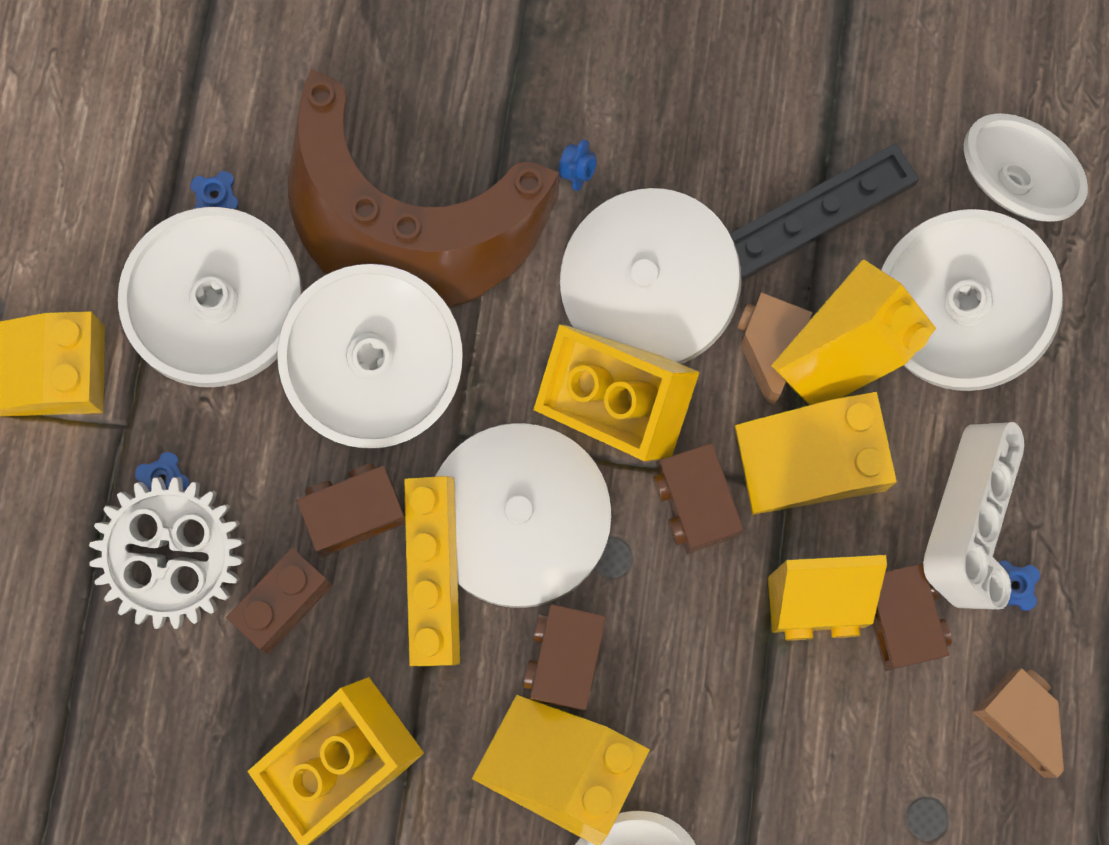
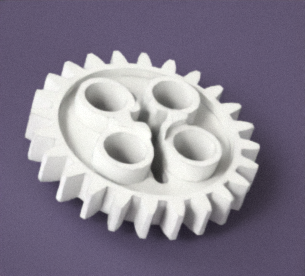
(171, 511)

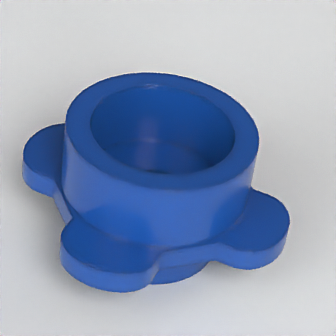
(577, 164)
(222, 184)
(166, 466)
(1026, 578)

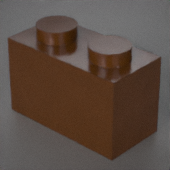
(698, 499)
(351, 509)
(279, 601)
(908, 620)
(566, 657)

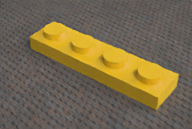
(432, 571)

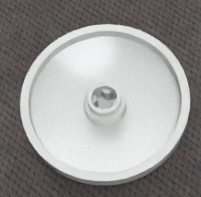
(652, 273)
(985, 291)
(208, 296)
(369, 356)
(526, 514)

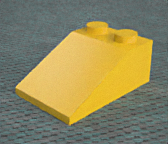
(855, 337)
(52, 364)
(616, 393)
(816, 454)
(825, 595)
(335, 761)
(562, 767)

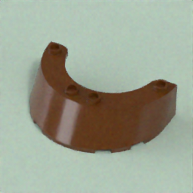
(451, 248)

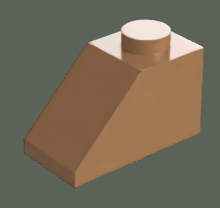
(768, 332)
(1026, 720)

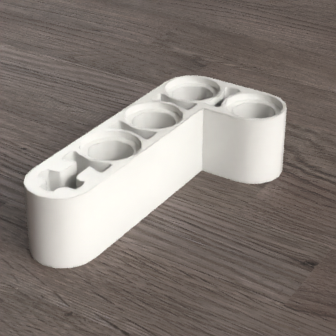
(971, 517)

